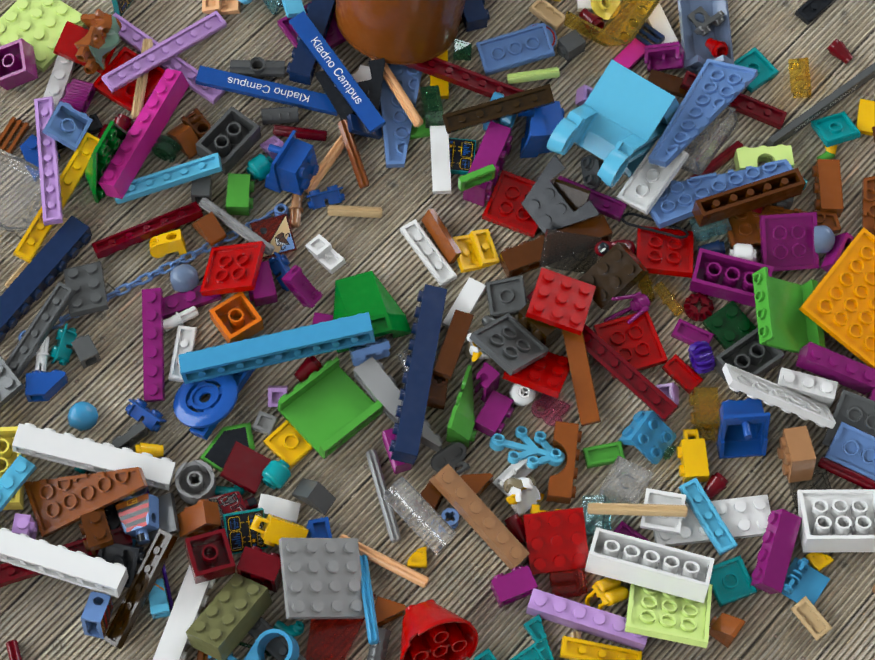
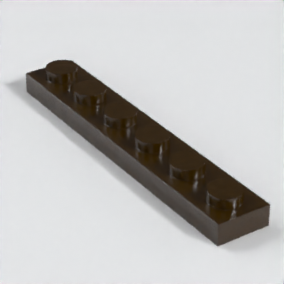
(498, 108)
(140, 588)

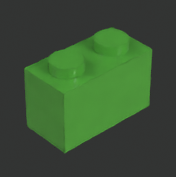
(239, 194)

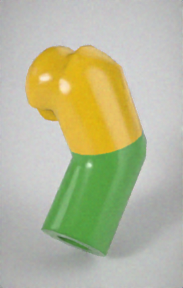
(830, 152)

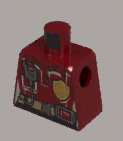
(232, 503)

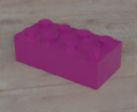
(492, 150)
(725, 277)

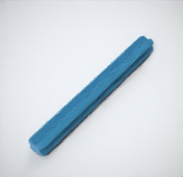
(368, 602)

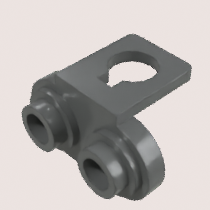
(704, 28)
(590, 167)
(452, 455)

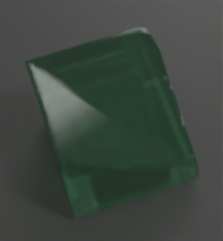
(461, 50)

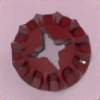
(691, 310)

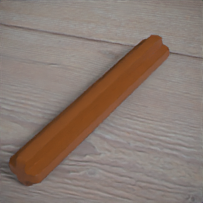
(353, 154)

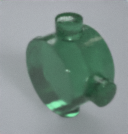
(669, 452)

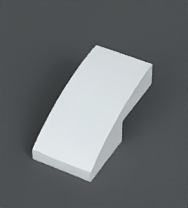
(325, 254)

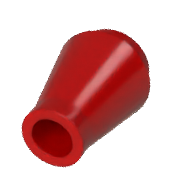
(716, 47)

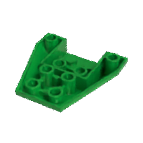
(101, 156)
(367, 294)

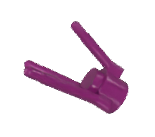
(639, 303)

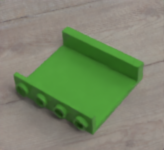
(778, 313)
(328, 408)

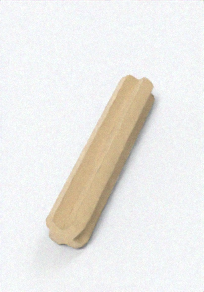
(354, 211)

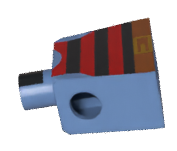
(139, 516)
(97, 614)

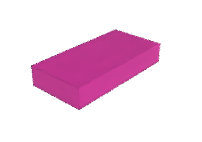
(631, 54)

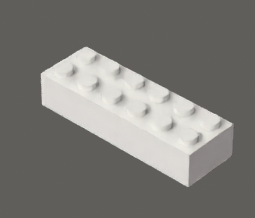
(649, 565)

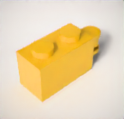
(693, 457)
(277, 528)

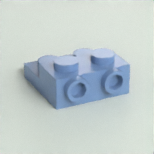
(67, 125)

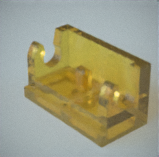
(800, 77)

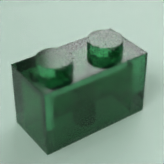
(431, 106)

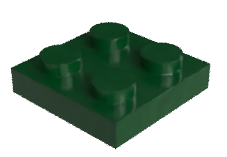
(729, 325)

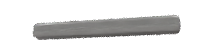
(234, 224)
(381, 488)

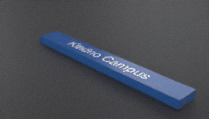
(337, 72)
(264, 90)

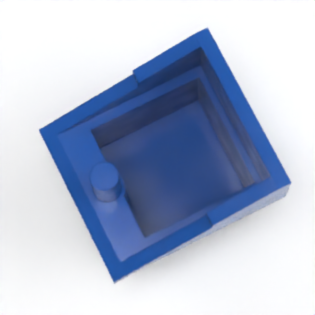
(538, 129)
(292, 166)
(742, 429)

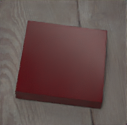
(244, 467)

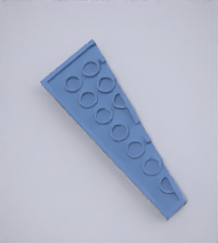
(708, 96)
(398, 125)
(679, 197)

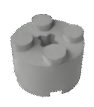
(194, 472)

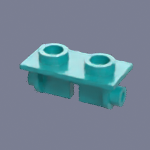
(60, 351)

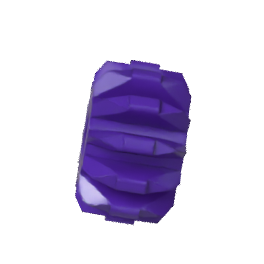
(701, 357)

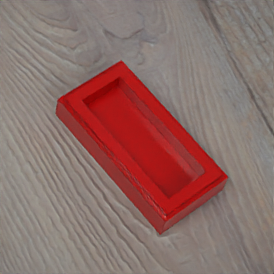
(682, 374)

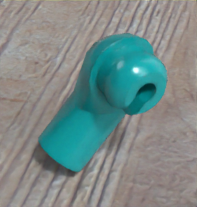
(224, 489)
(295, 629)

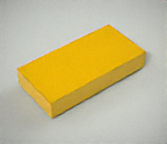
(866, 116)

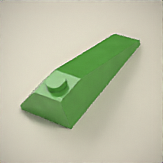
(462, 417)

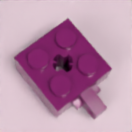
(17, 64)

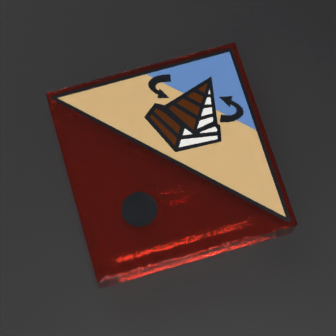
(277, 233)

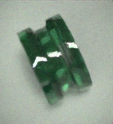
(165, 148)

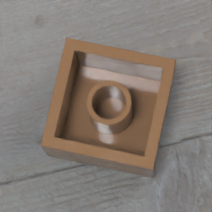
(796, 454)

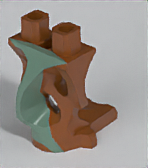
(92, 47)

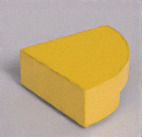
(418, 558)
(819, 560)

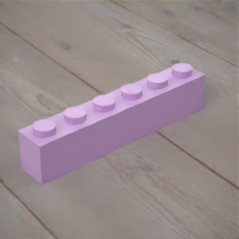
(583, 618)

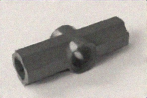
(268, 68)

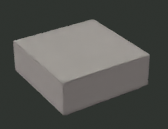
(264, 423)

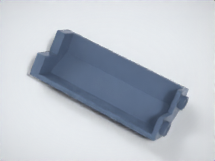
(694, 45)

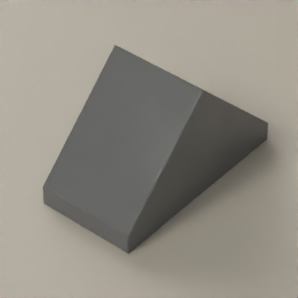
(314, 495)

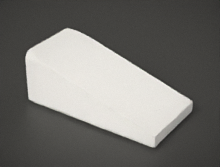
(279, 507)

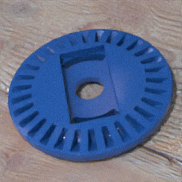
(210, 412)

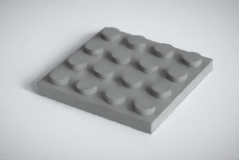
(321, 578)

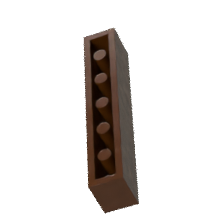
(748, 197)
(528, 253)

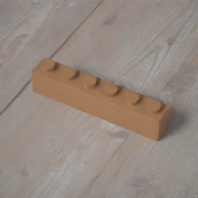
(479, 516)

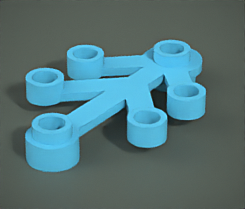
(529, 450)

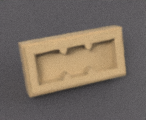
(547, 13)
(811, 618)

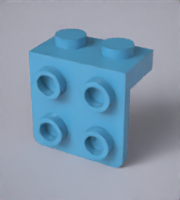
(648, 435)

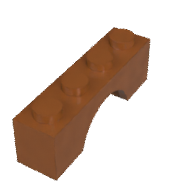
(561, 485)

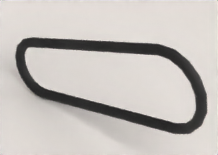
(653, 230)

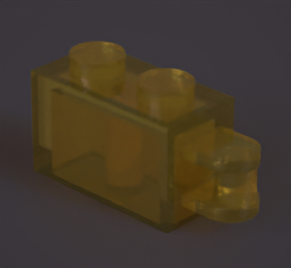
(705, 411)

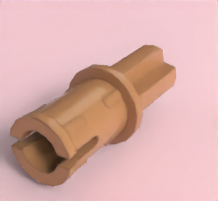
(296, 210)

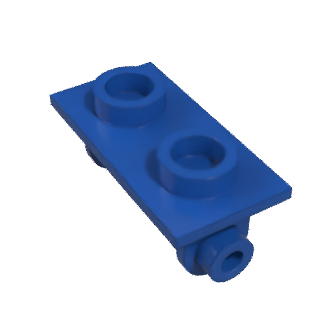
(332, 194)
(279, 265)
(139, 409)

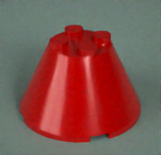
(436, 634)

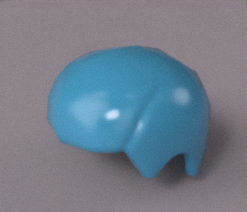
(82, 416)

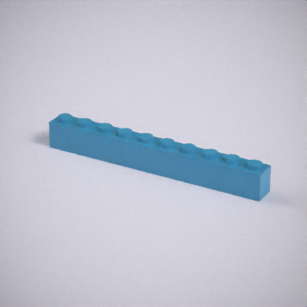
(276, 348)

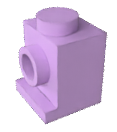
(25, 524)

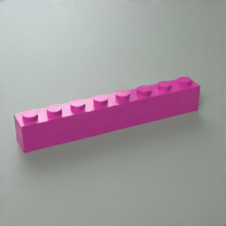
(143, 134)

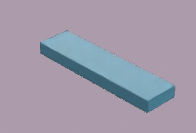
(708, 516)

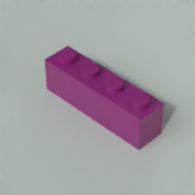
(836, 368)
(776, 551)

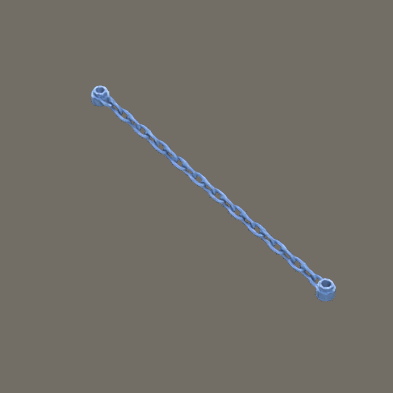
(160, 270)

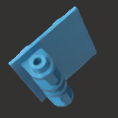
(803, 581)

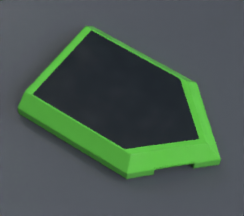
(221, 446)

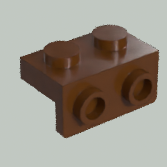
(97, 531)

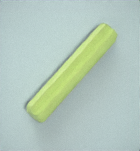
(533, 75)

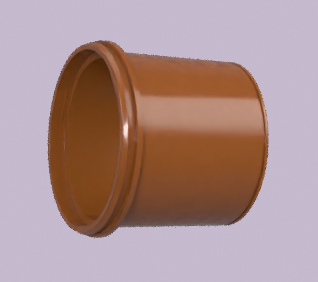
(399, 29)

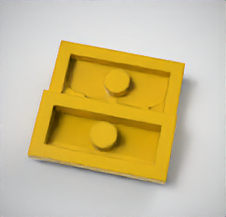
(477, 251)

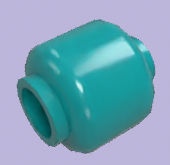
(259, 167)
(276, 474)

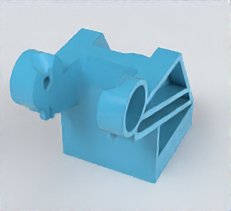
(616, 122)

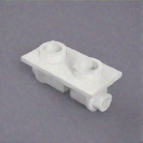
(513, 471)

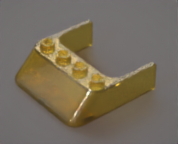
(621, 26)

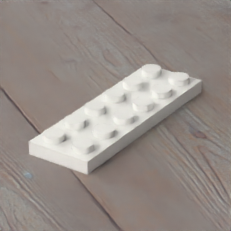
(777, 395)
(742, 516)

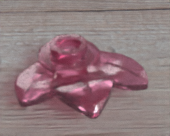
(552, 409)

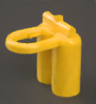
(608, 591)

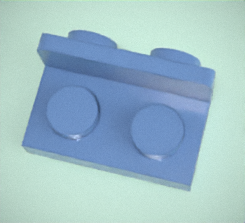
(363, 352)

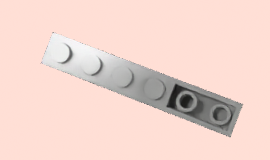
(383, 388)

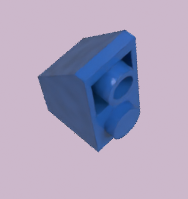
(44, 385)

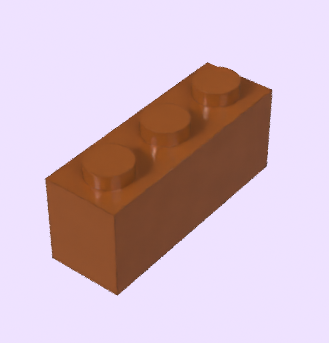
(828, 186)

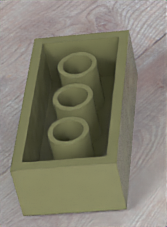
(229, 617)

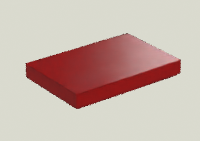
(69, 36)

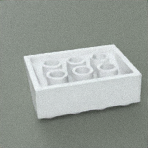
(837, 520)

